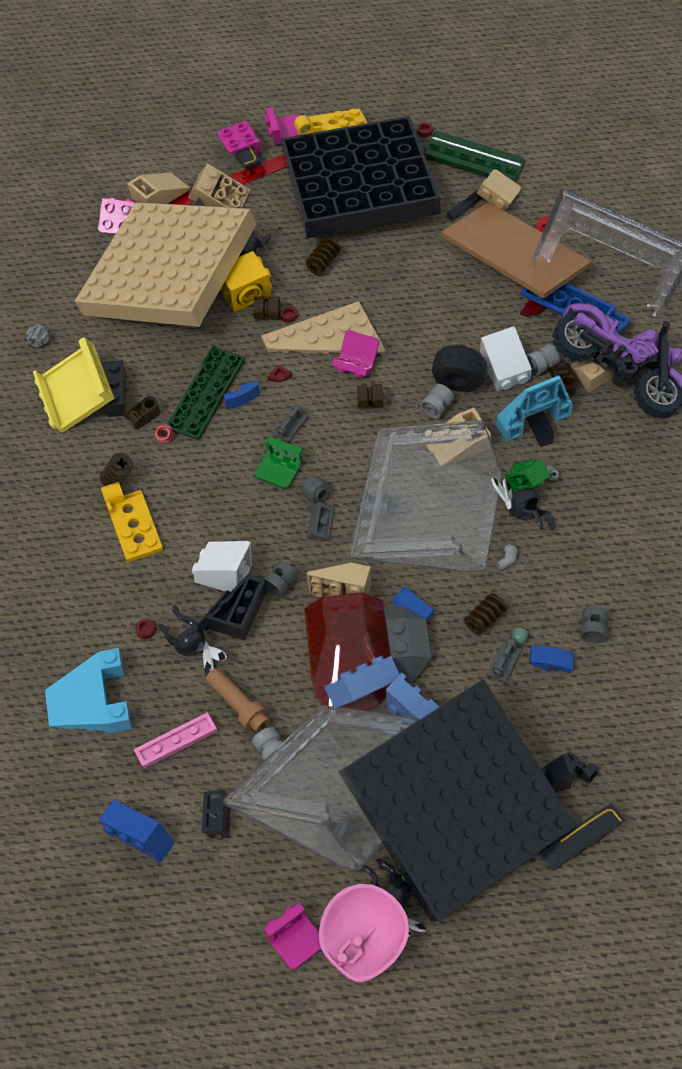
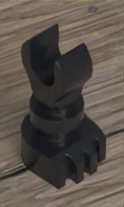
(588, 773)

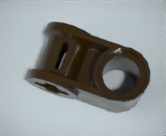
(567, 377)
(143, 412)

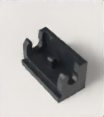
(215, 814)

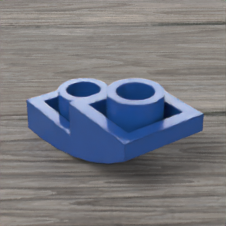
(248, 392)
(413, 603)
(548, 657)

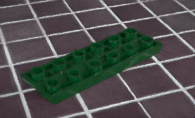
(472, 156)
(206, 392)

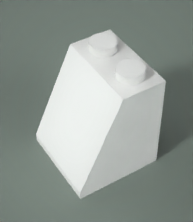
(505, 359)
(223, 564)

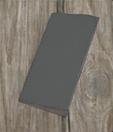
(320, 522)

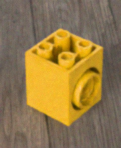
(245, 281)

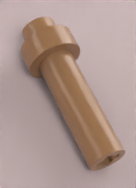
(251, 714)

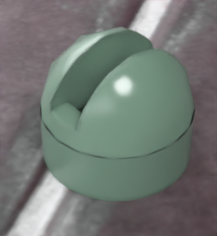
(519, 635)

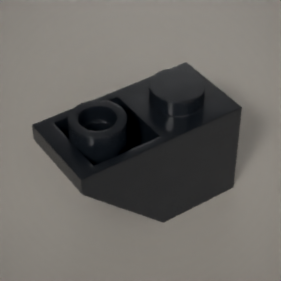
(560, 773)

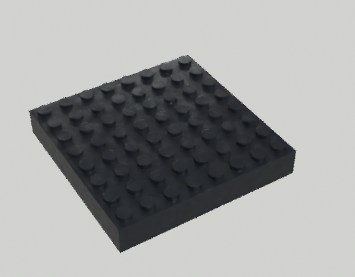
(360, 176)
(457, 800)

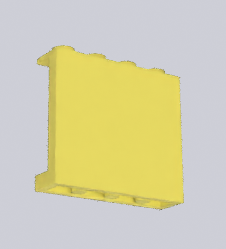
(74, 387)

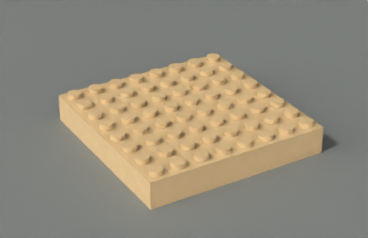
(166, 263)

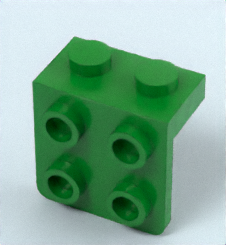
(280, 463)

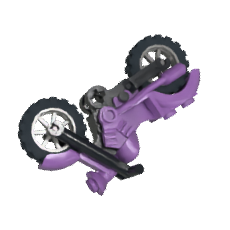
(624, 356)

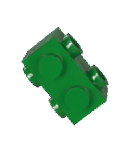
(527, 474)

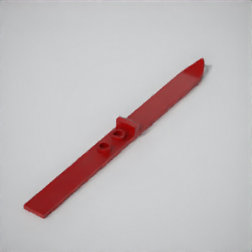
(244, 176)

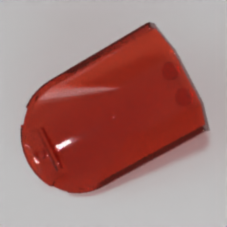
(342, 636)

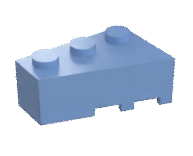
(364, 681)
(406, 700)

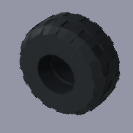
(459, 368)

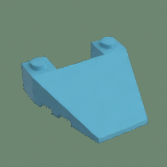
(545, 395)
(81, 698)

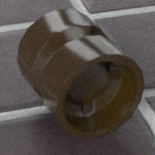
(266, 307)
(370, 396)

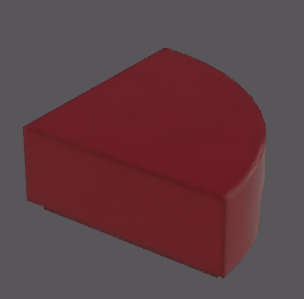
(532, 308)
(279, 373)

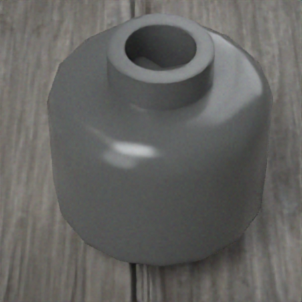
(315, 489)

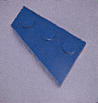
(137, 830)

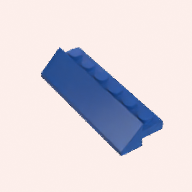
(569, 295)

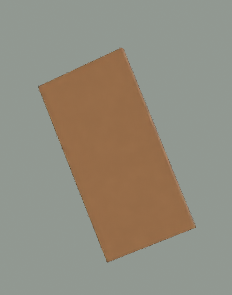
(509, 248)

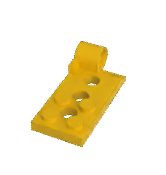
(328, 121)
(116, 503)

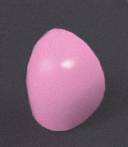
(363, 931)

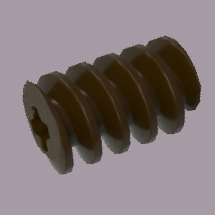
(322, 256)
(116, 469)
(485, 613)

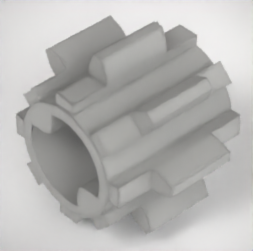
(37, 335)

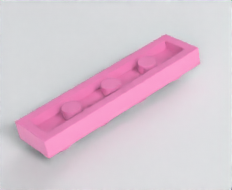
(175, 740)

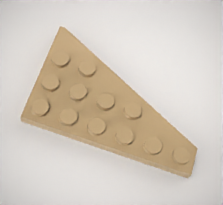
(322, 332)

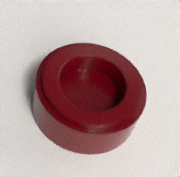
(424, 129)
(288, 314)
(145, 629)

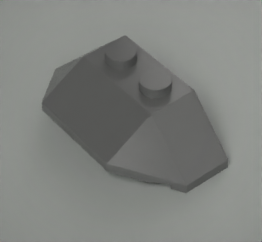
(407, 641)

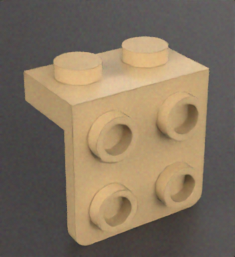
(499, 190)

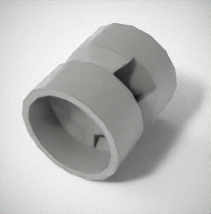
(543, 358)
(437, 401)
(267, 741)

